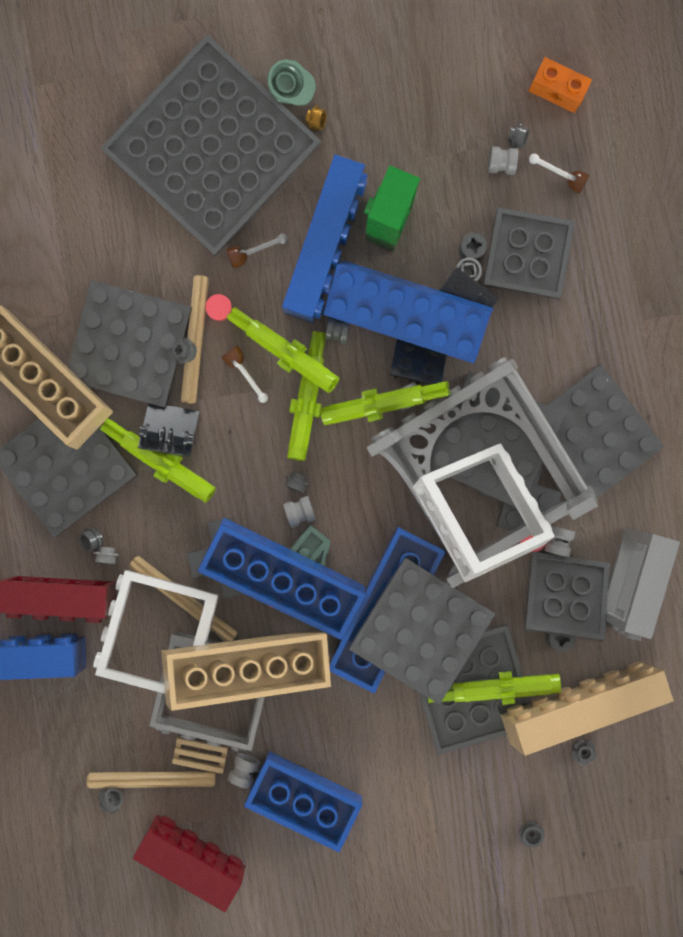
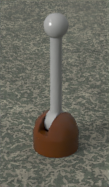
(238, 255)

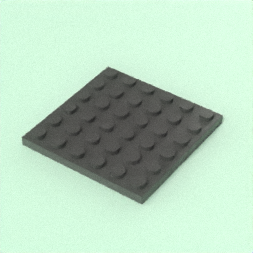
(211, 145)

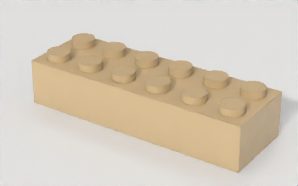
(47, 384)
(245, 669)
(586, 707)

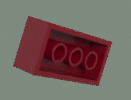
(56, 597)
(190, 862)

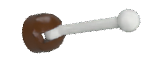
(576, 180)
(234, 359)

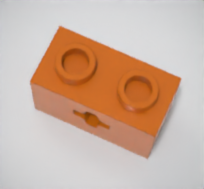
(560, 85)

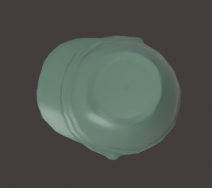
(291, 83)

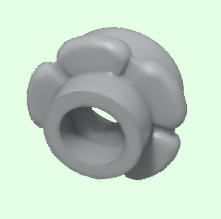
(106, 555)

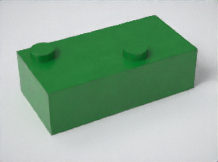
(390, 208)

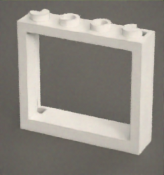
(451, 532)
(116, 611)

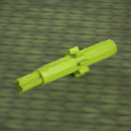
(290, 354)
(375, 404)
(305, 406)
(166, 465)
(504, 688)

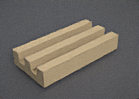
(199, 764)

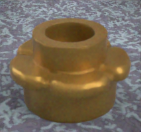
(316, 118)

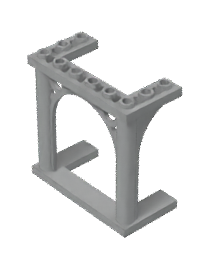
(503, 376)

